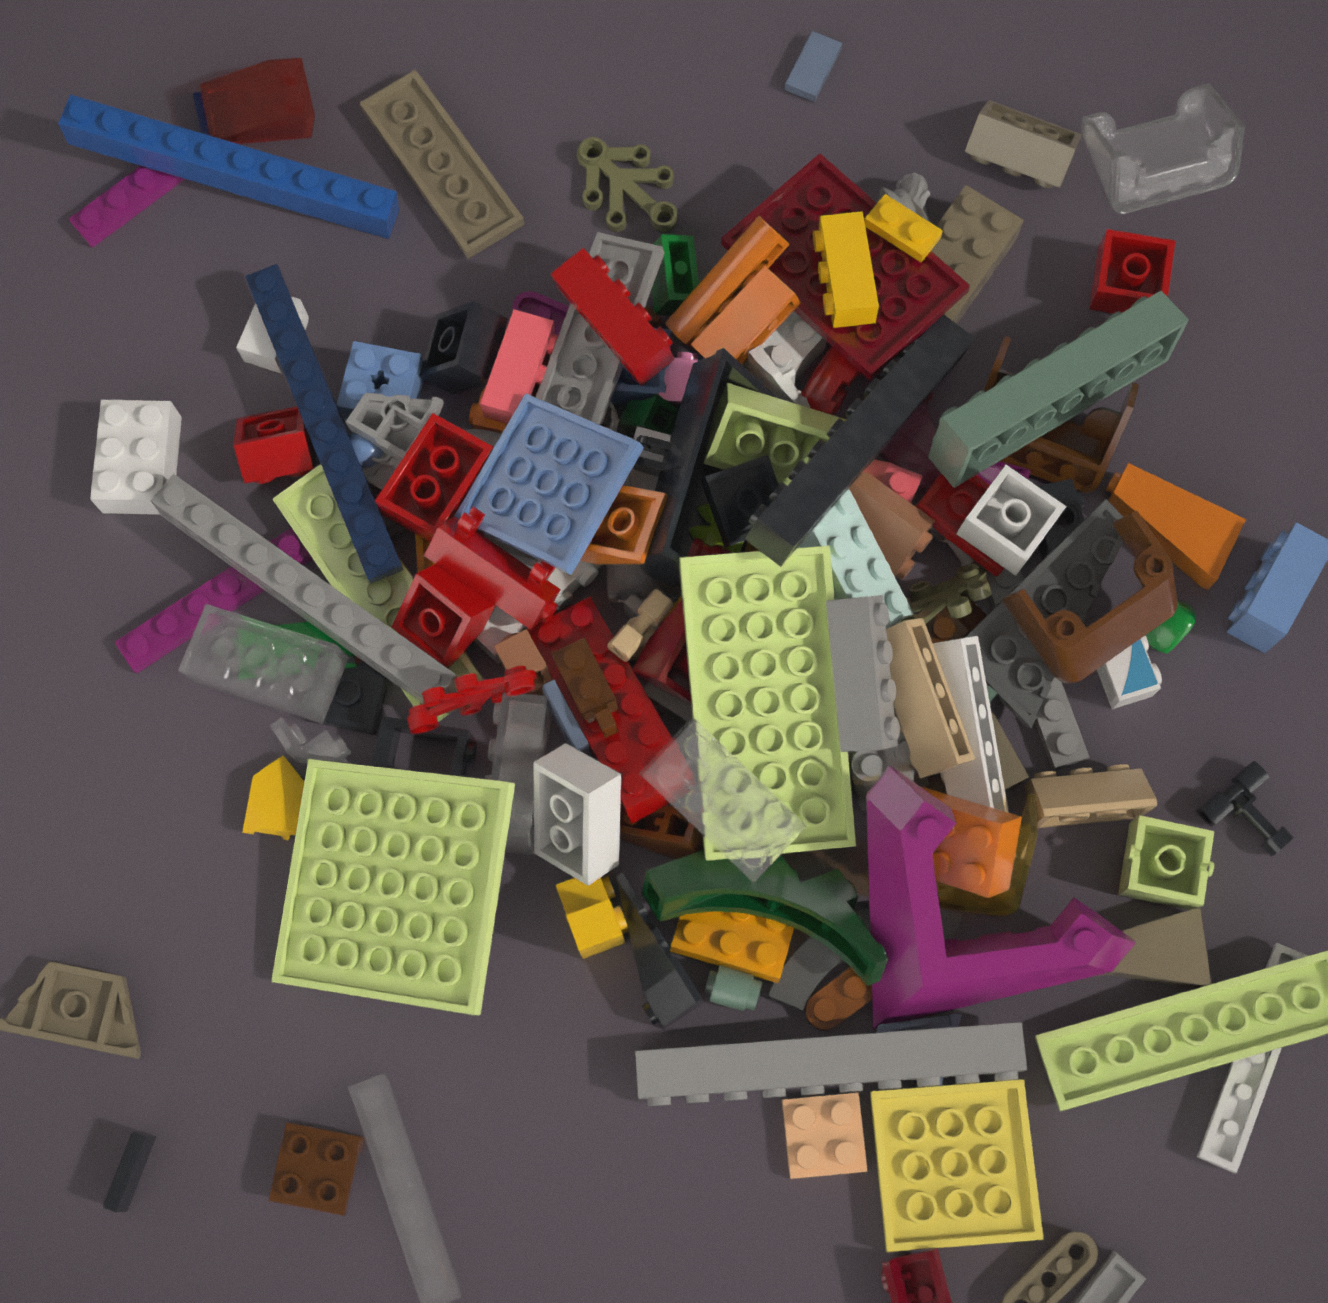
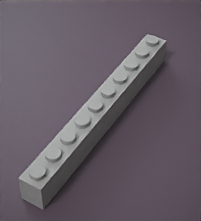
(301, 590)
(831, 1061)

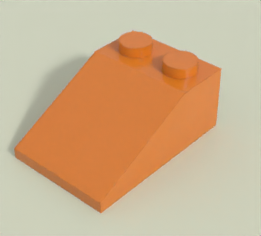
(627, 528)

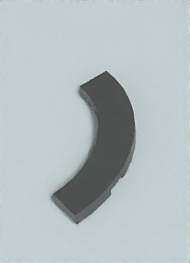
(815, 960)

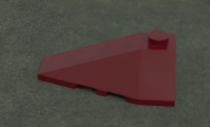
(665, 656)

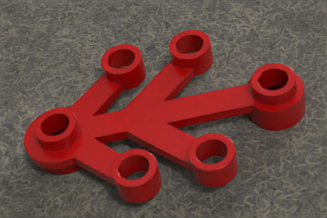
(469, 697)

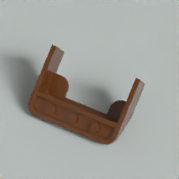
(1070, 448)
(1078, 651)

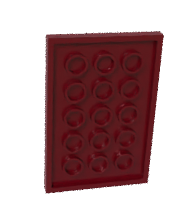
(908, 291)

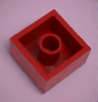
(1129, 269)

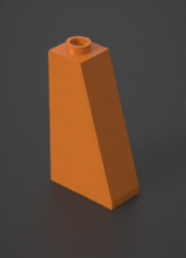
(1187, 526)

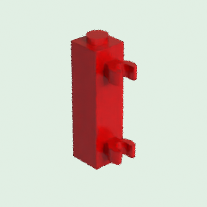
(493, 571)

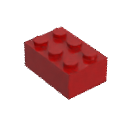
(433, 477)

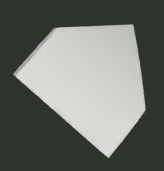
(770, 376)

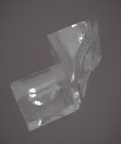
(319, 748)

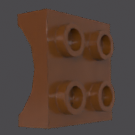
(315, 1168)

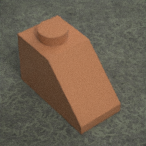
(520, 650)

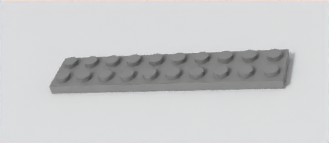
(582, 367)

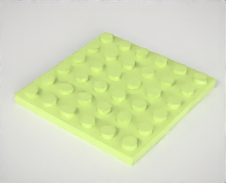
(394, 885)

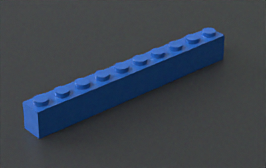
(229, 166)

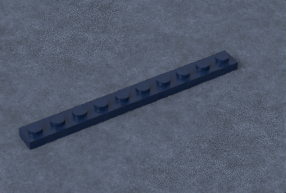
(324, 424)

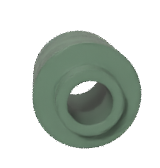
(733, 988)

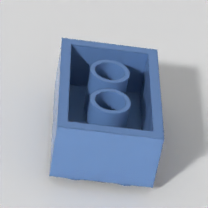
(1278, 587)

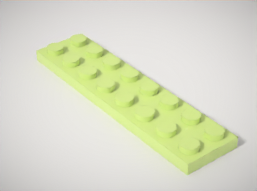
(321, 528)
(1187, 1032)

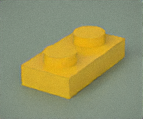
(903, 228)

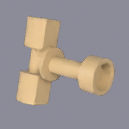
(635, 634)

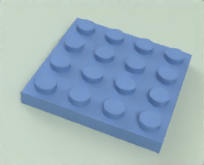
(550, 482)

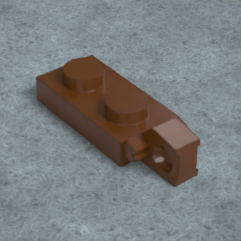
(587, 685)

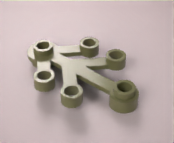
(625, 181)
(968, 580)

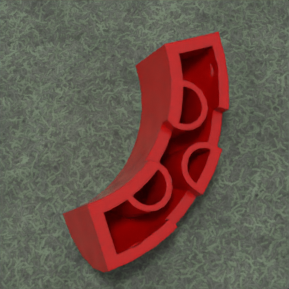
(826, 385)

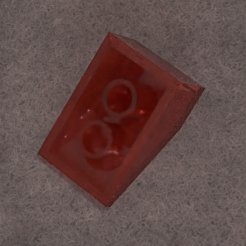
(260, 103)

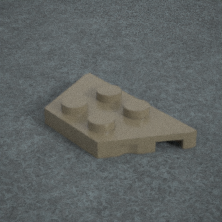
(77, 1010)

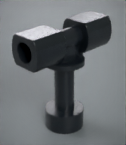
(1238, 800)

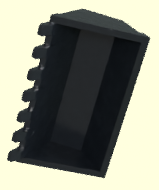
(684, 461)

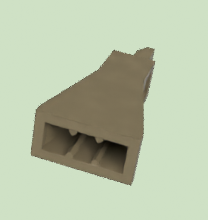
(1168, 952)

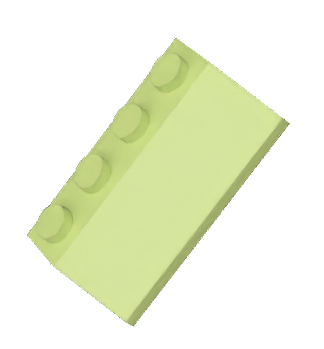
(759, 425)

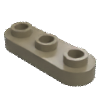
(1063, 1268)

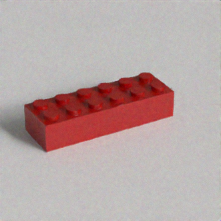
(638, 723)

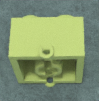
(1166, 863)

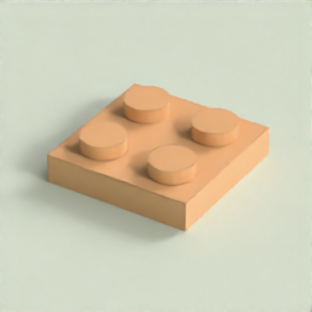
(824, 1135)

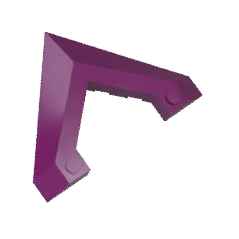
(943, 975)

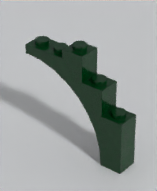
(817, 906)

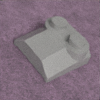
(869, 765)

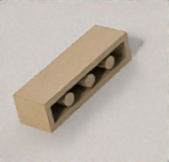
(925, 702)

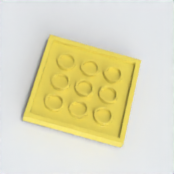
(955, 1165)

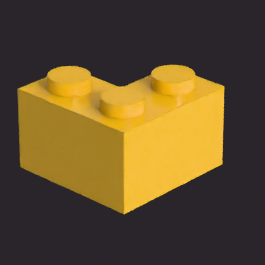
(591, 915)

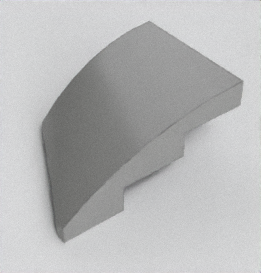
(392, 427)

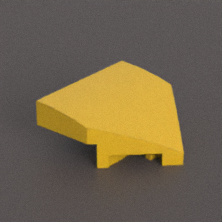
(274, 800)

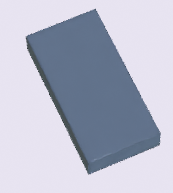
(813, 66)

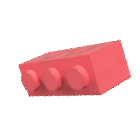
(518, 365)

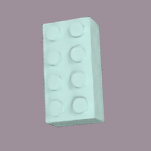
(857, 559)

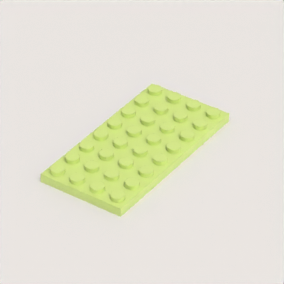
(768, 681)

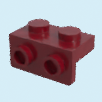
(916, 1278)

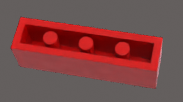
(612, 315)

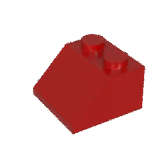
(273, 446)
(442, 615)

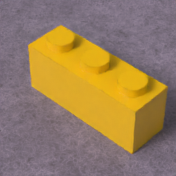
(846, 269)

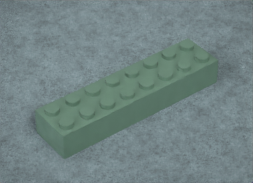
(1056, 388)

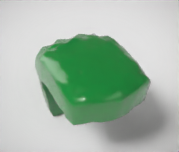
(1174, 629)

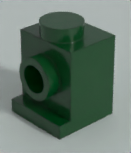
(650, 414)

